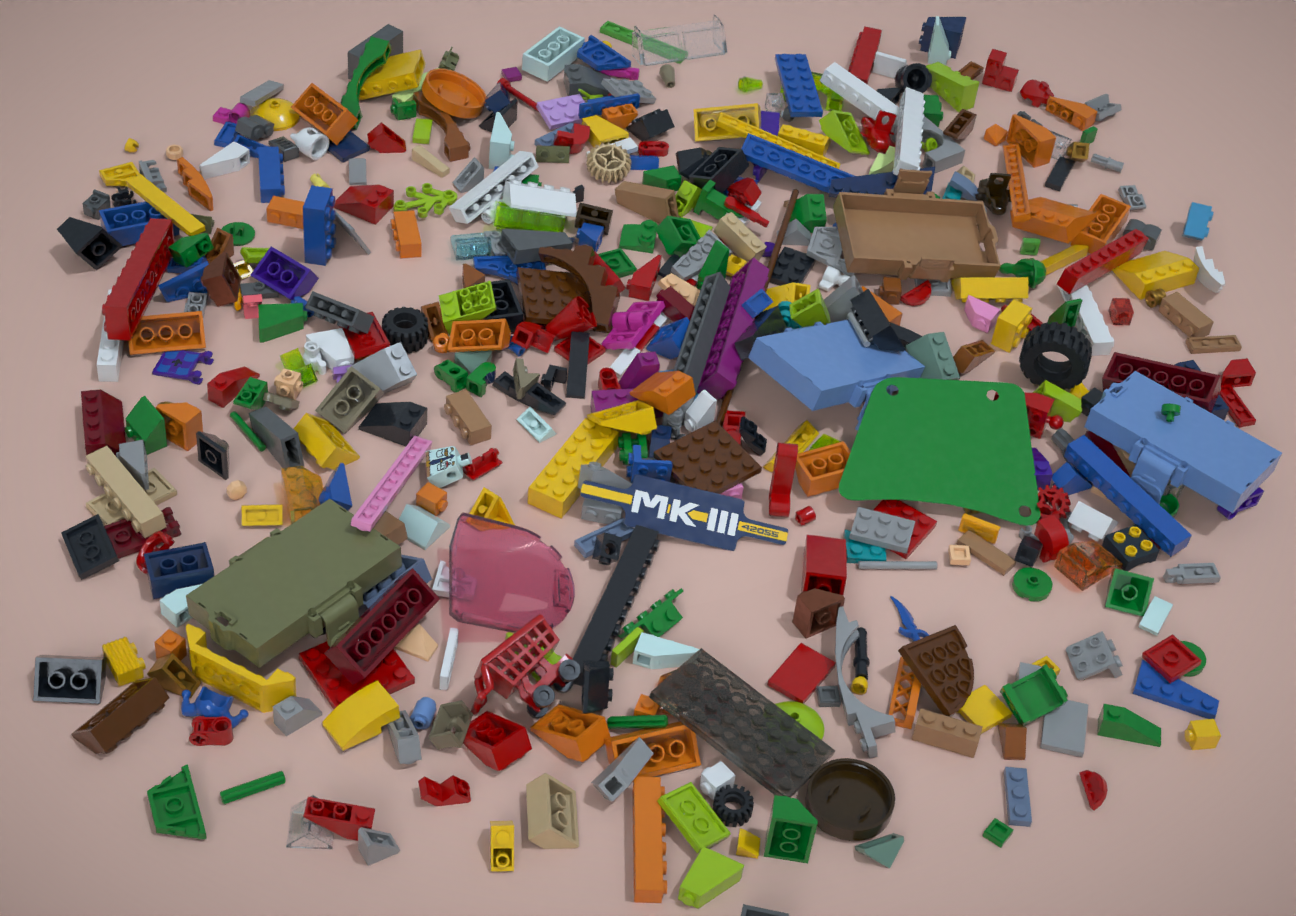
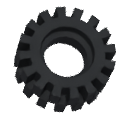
(733, 795)

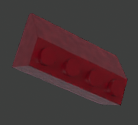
(102, 421)

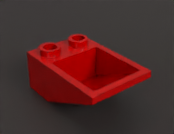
(1038, 413)

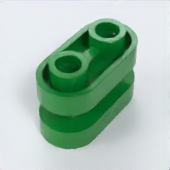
(626, 443)

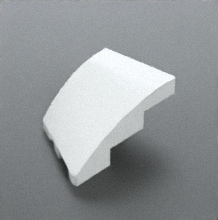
(1207, 273)

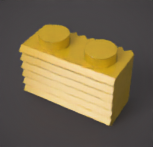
(123, 661)

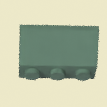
(935, 354)

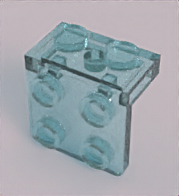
(470, 245)

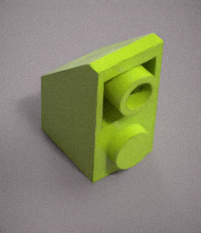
(687, 198)

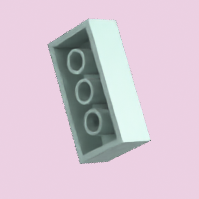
(552, 54)

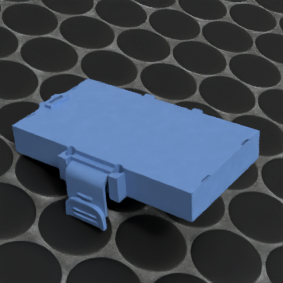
(830, 364)
(1190, 451)

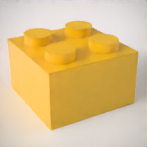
(1012, 326)

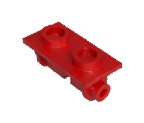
(482, 464)

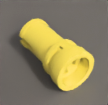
(317, 181)

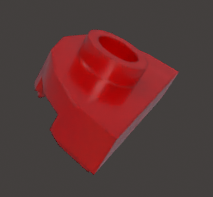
(917, 295)
(1095, 788)

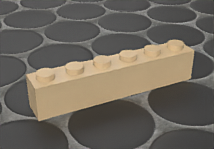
(125, 492)

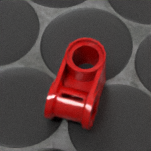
(608, 379)
(212, 731)

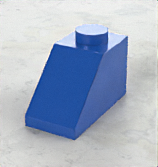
(590, 235)
(1070, 479)

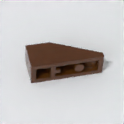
(961, 125)

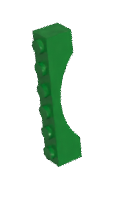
(374, 56)

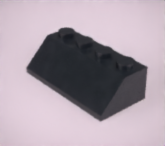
(875, 322)

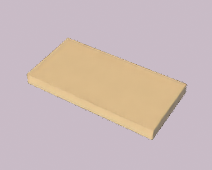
(159, 491)

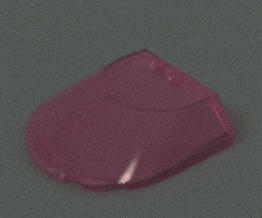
(505, 576)

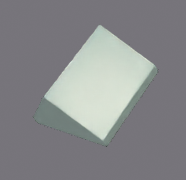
(422, 526)

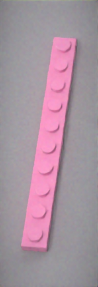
(391, 484)

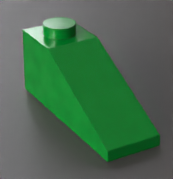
(715, 262)
(1066, 313)
(1126, 725)

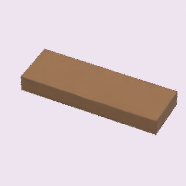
(1213, 344)
(987, 552)

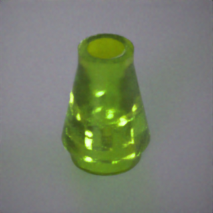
(748, 84)

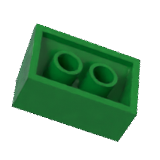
(790, 830)

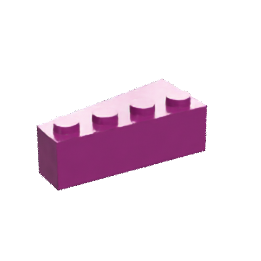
(611, 398)

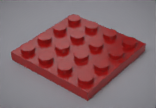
(336, 688)

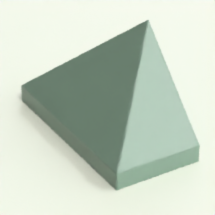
(471, 360)
(882, 849)

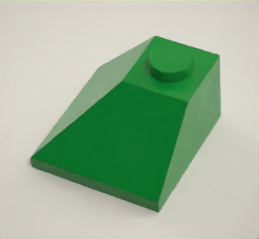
(1128, 592)

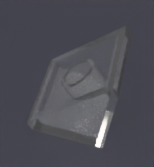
(305, 833)

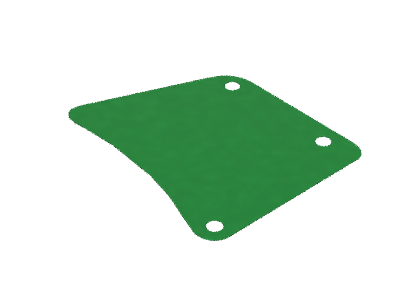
(945, 447)

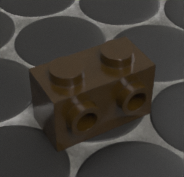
(594, 215)

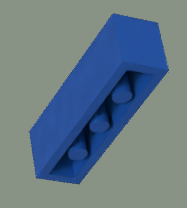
(270, 173)

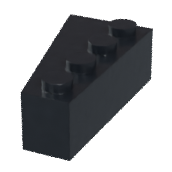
(767, 323)

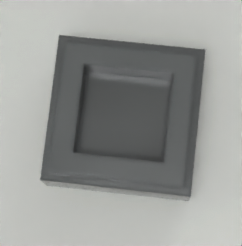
(828, 696)

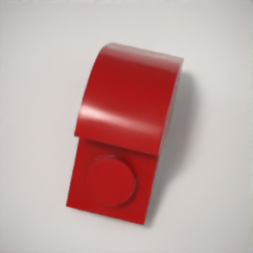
(575, 139)
(531, 334)
(1052, 536)

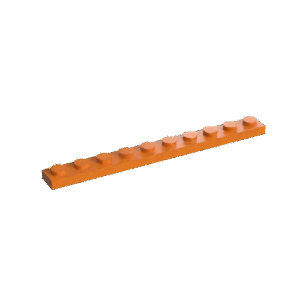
(1017, 183)

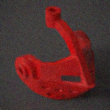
(150, 545)

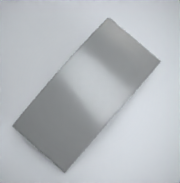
(1131, 197)
(196, 302)

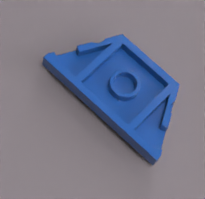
(601, 56)

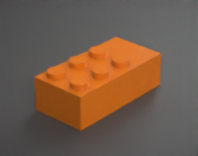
(324, 113)
(1105, 226)

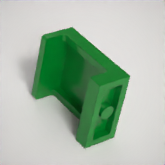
(1034, 695)

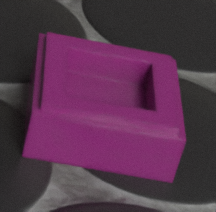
(511, 74)

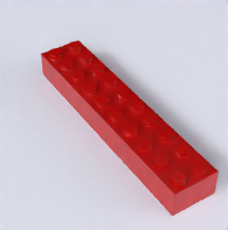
(138, 280)

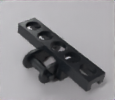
(121, 197)

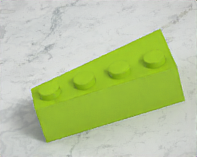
(953, 87)

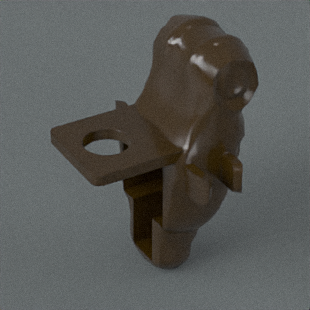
(995, 193)

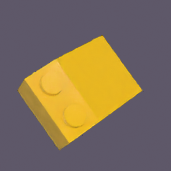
(630, 417)

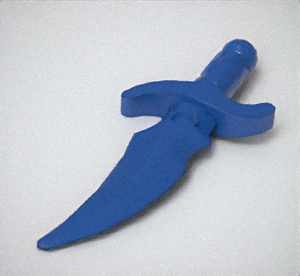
(907, 619)

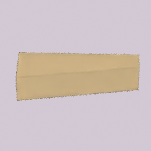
(429, 161)

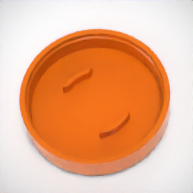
(454, 93)

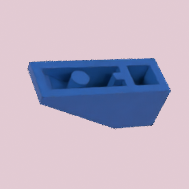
(337, 488)

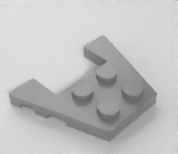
(827, 248)

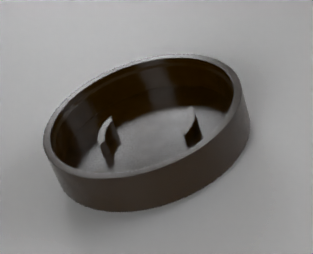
(850, 799)

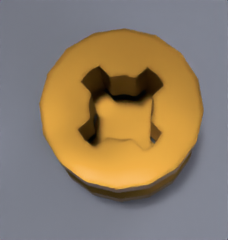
(1155, 297)

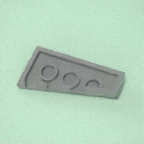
(693, 261)

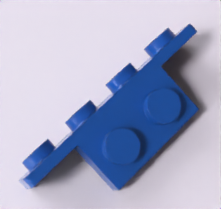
(595, 106)

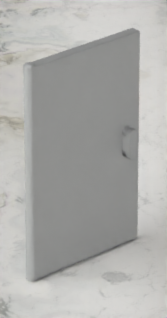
(351, 231)

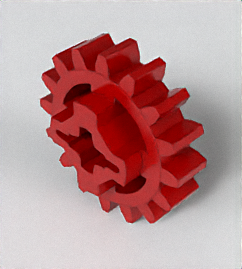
(1056, 499)

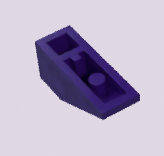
(1042, 469)

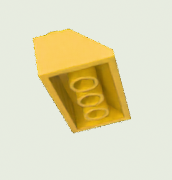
(706, 119)
(991, 288)

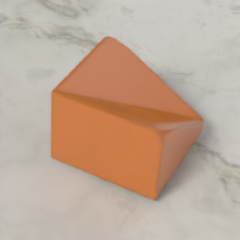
(995, 135)

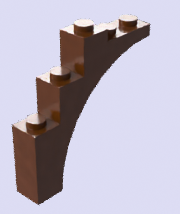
(580, 263)

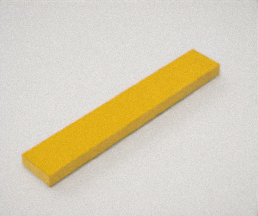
(165, 205)

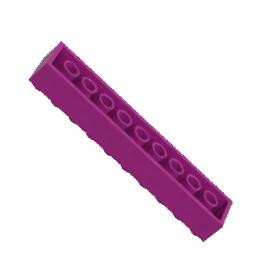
(723, 359)

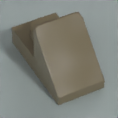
(523, 379)

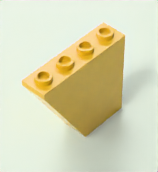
(397, 75)

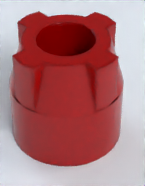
(805, 515)

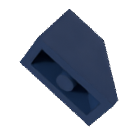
(659, 438)

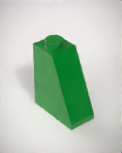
(280, 320)

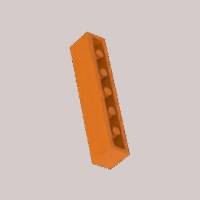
(647, 840)

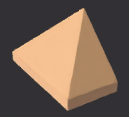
(418, 643)

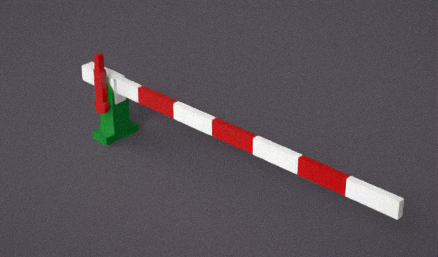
(718, 206)

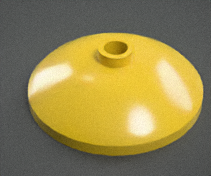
(278, 112)

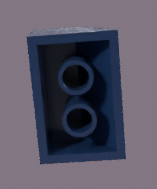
(178, 568)

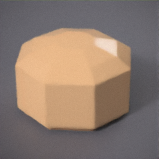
(174, 152)
(236, 490)

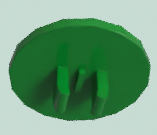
(241, 232)

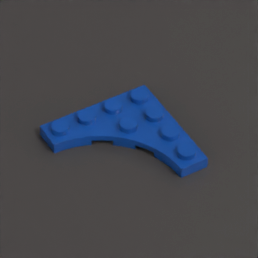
(503, 266)

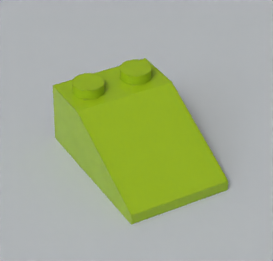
(844, 131)

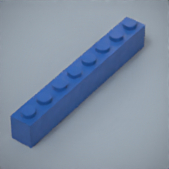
(1127, 495)

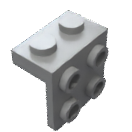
(1094, 656)

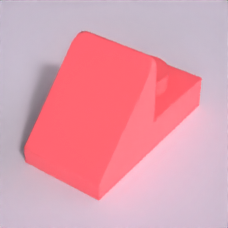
(250, 305)

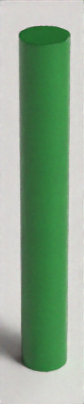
(248, 431)

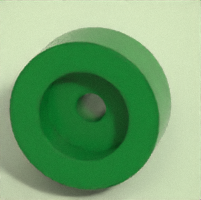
(1170, 410)

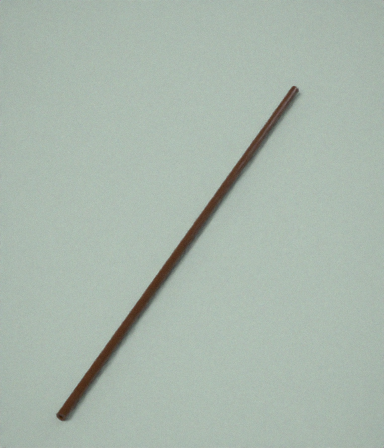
(728, 395)

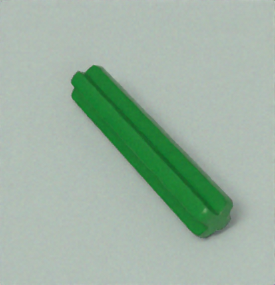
(642, 721)
(252, 787)

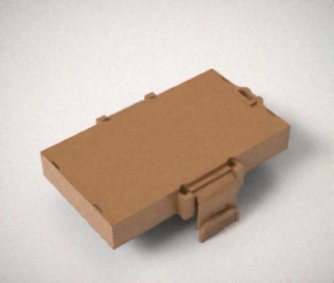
(915, 233)

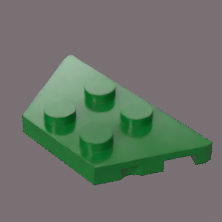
(176, 806)

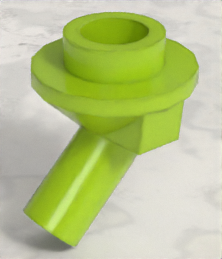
(929, 145)

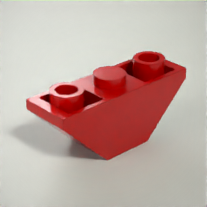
(745, 191)

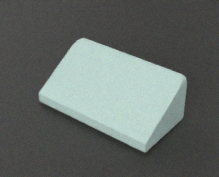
(535, 425)

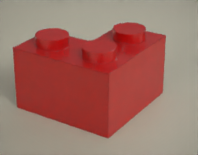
(997, 74)

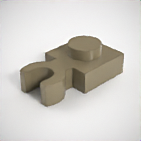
(284, 402)

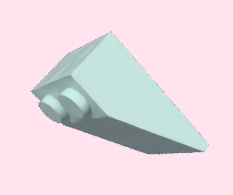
(500, 143)

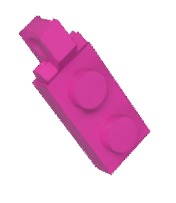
(631, 73)

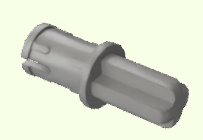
(1107, 162)

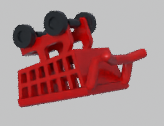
(536, 696)

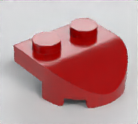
(1036, 91)

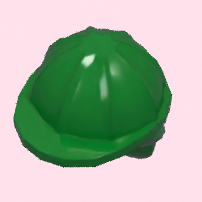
(1028, 268)

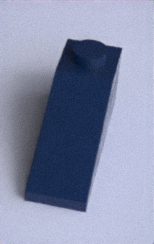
(497, 98)

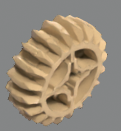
(599, 162)

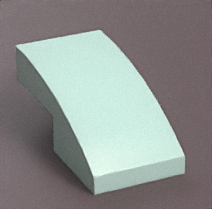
(1155, 615)

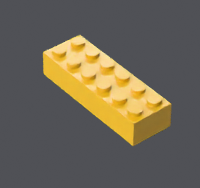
(557, 483)

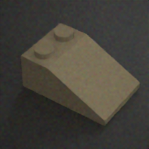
(349, 400)

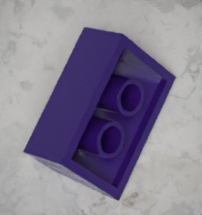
(284, 274)

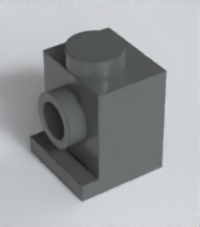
(96, 202)

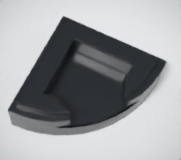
(579, 193)

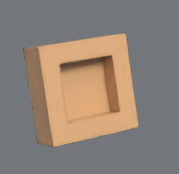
(959, 555)

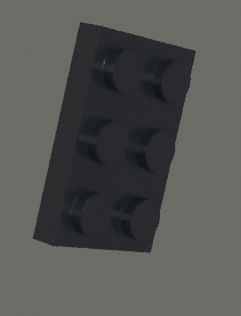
(791, 267)
(90, 547)

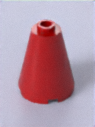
(571, 318)

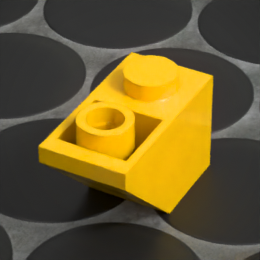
(502, 845)

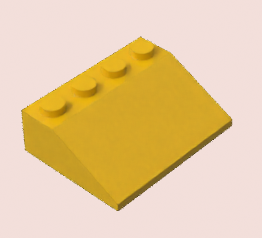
(1157, 271)

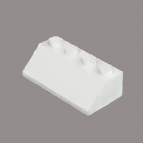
(539, 198)

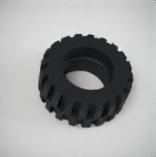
(1059, 339)

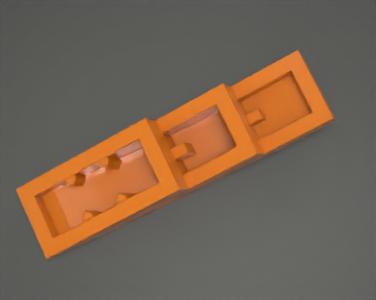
(195, 182)

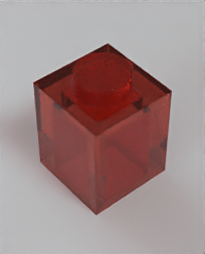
(1121, 311)

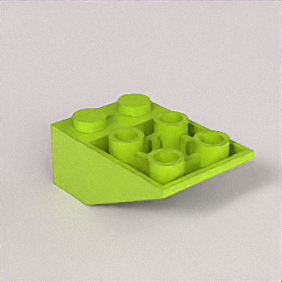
(467, 304)

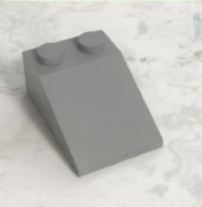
(387, 368)

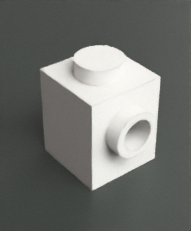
(714, 778)

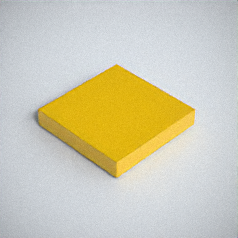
(984, 709)

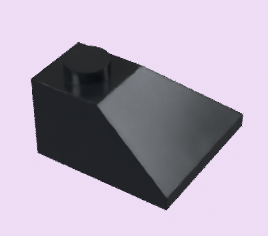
(690, 160)
(213, 453)

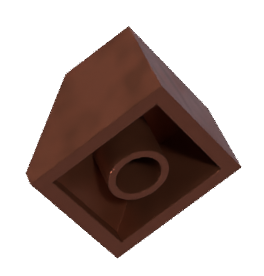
(222, 280)
(816, 611)

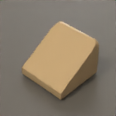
(967, 173)

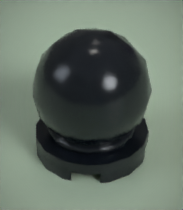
(914, 77)

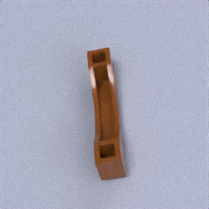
(454, 142)

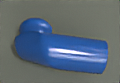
(298, 299)

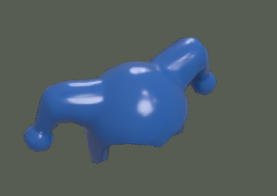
(210, 705)

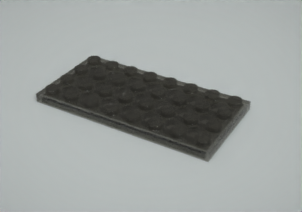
(742, 724)

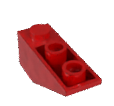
(339, 817)

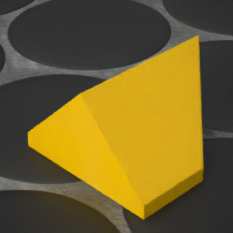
(491, 506)

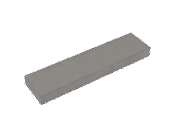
(261, 93)

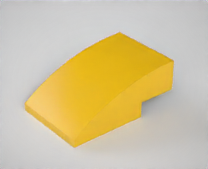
(361, 716)

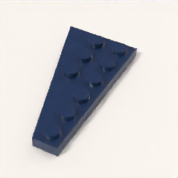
(871, 183)

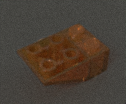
(1085, 563)

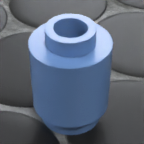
(423, 713)

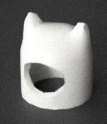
(311, 142)

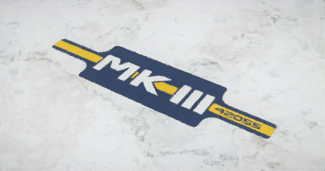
(684, 512)

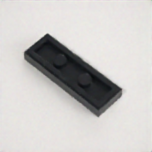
(1059, 173)

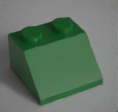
(810, 211)
(677, 235)
(147, 425)

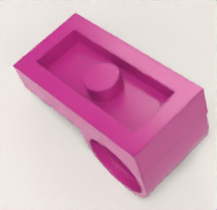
(225, 115)

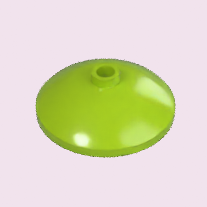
(804, 715)

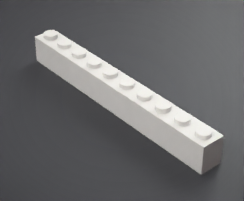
(909, 131)

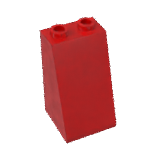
(824, 564)

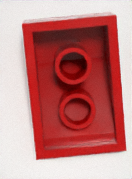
(366, 202)
(496, 740)

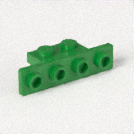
(659, 619)

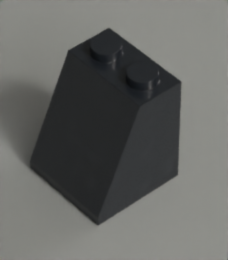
(89, 241)

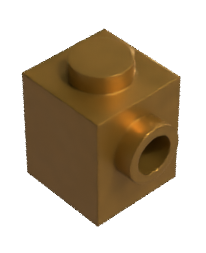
(1078, 151)

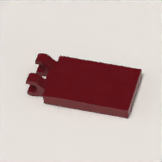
(128, 541)

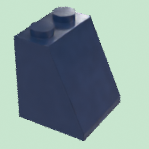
(953, 30)

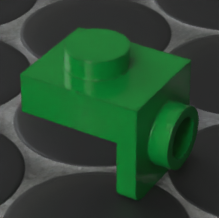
(403, 110)

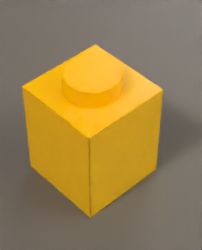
(1202, 734)

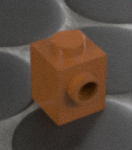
(890, 290)

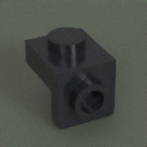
(553, 375)

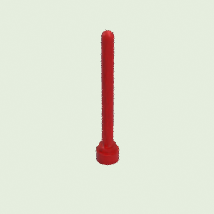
(506, 84)

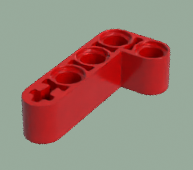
(782, 479)

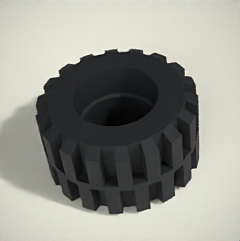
(407, 327)

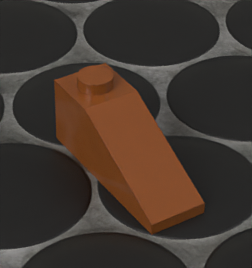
(972, 355)

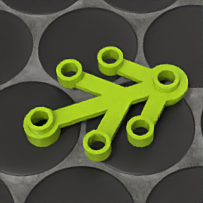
(445, 198)

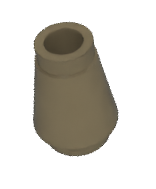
(668, 75)

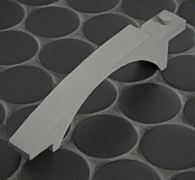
(865, 720)

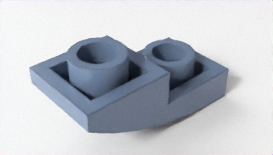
(963, 184)

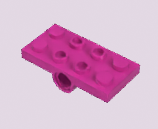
(632, 324)

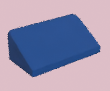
(644, 162)

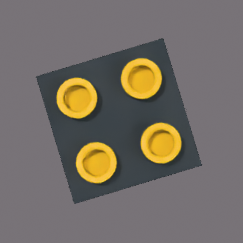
(1130, 547)

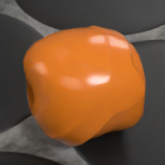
(441, 339)

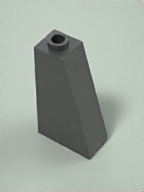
(524, 245)
(278, 437)

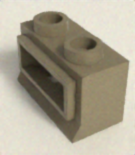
(450, 715)

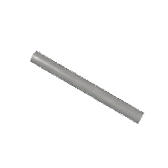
(897, 564)

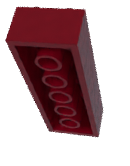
(1186, 382)
(382, 626)

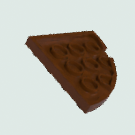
(942, 668)

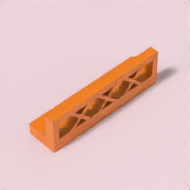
(912, 698)

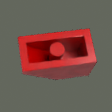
(385, 140)
(1238, 373)

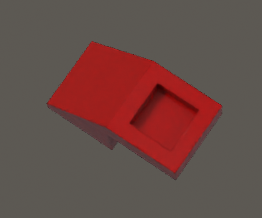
(449, 792)

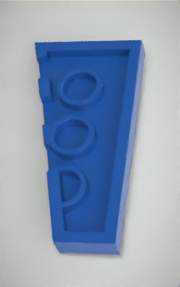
(1176, 694)

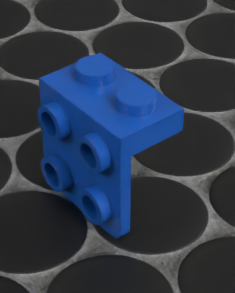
(650, 468)

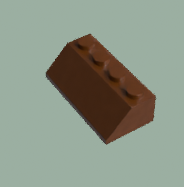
(122, 715)

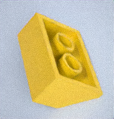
(812, 141)
(324, 442)

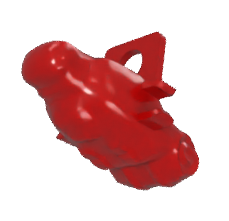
(877, 133)

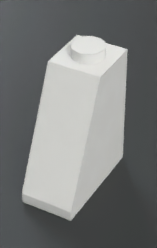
(333, 347)

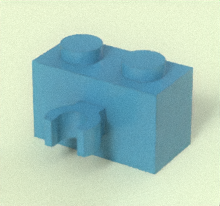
(1197, 221)

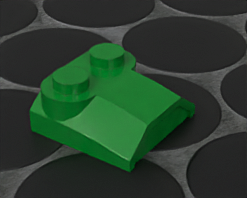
(639, 237)

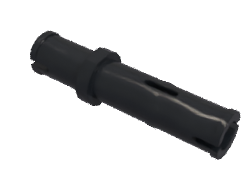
(861, 661)

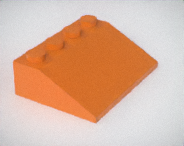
(1055, 219)

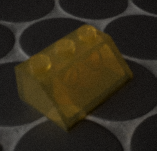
(300, 491)

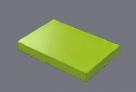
(694, 817)

